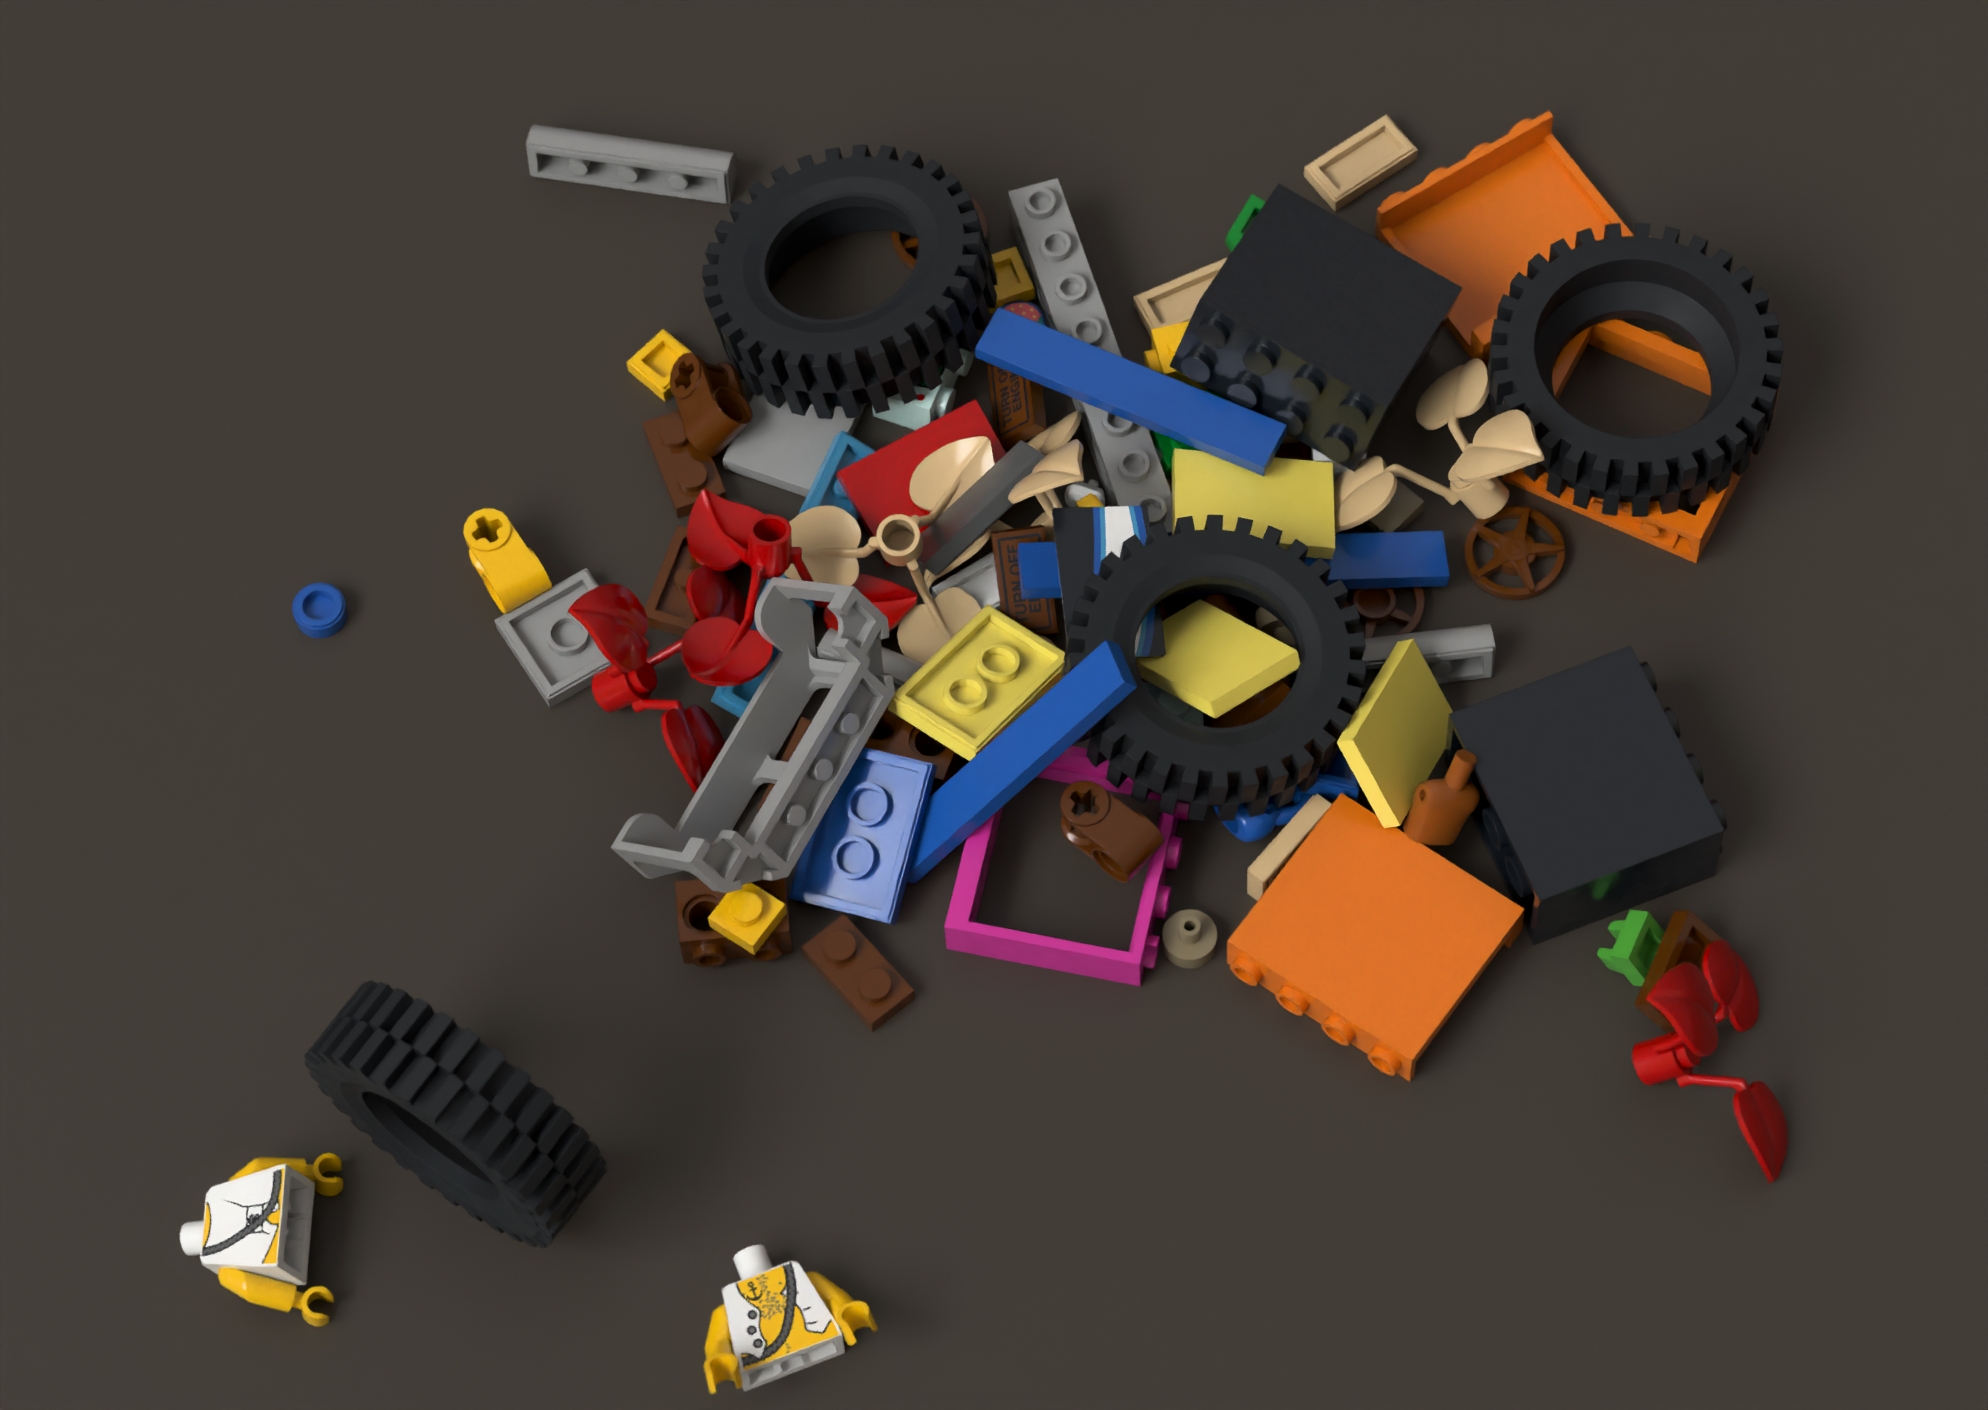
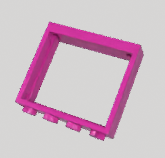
(1073, 957)

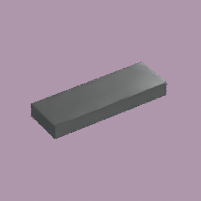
(976, 509)

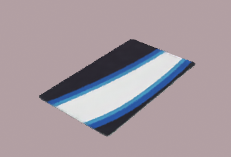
(1083, 541)

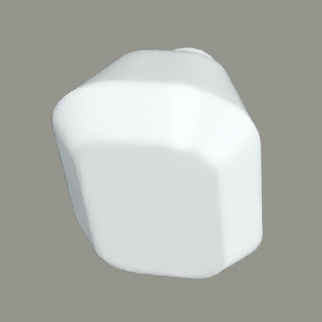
(1080, 489)

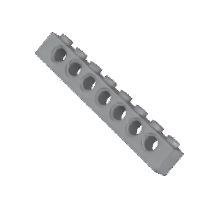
(1074, 307)

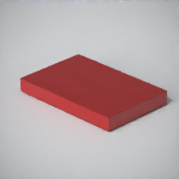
(881, 481)

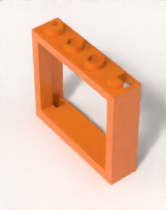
(1676, 531)

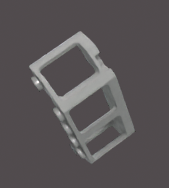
(817, 768)

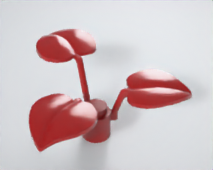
(723, 536)
(618, 628)
(1688, 1003)

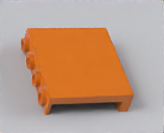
(1491, 218)
(1372, 936)

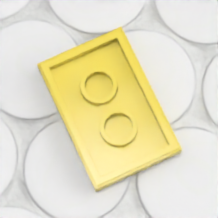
(1289, 497)
(1216, 659)
(979, 683)
(1397, 733)

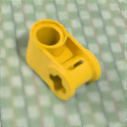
(506, 564)

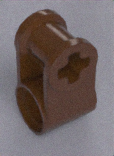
(709, 402)
(1114, 836)

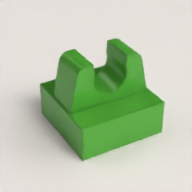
(1634, 946)

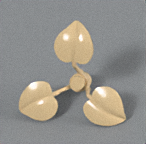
(1497, 449)
(1057, 468)
(832, 540)

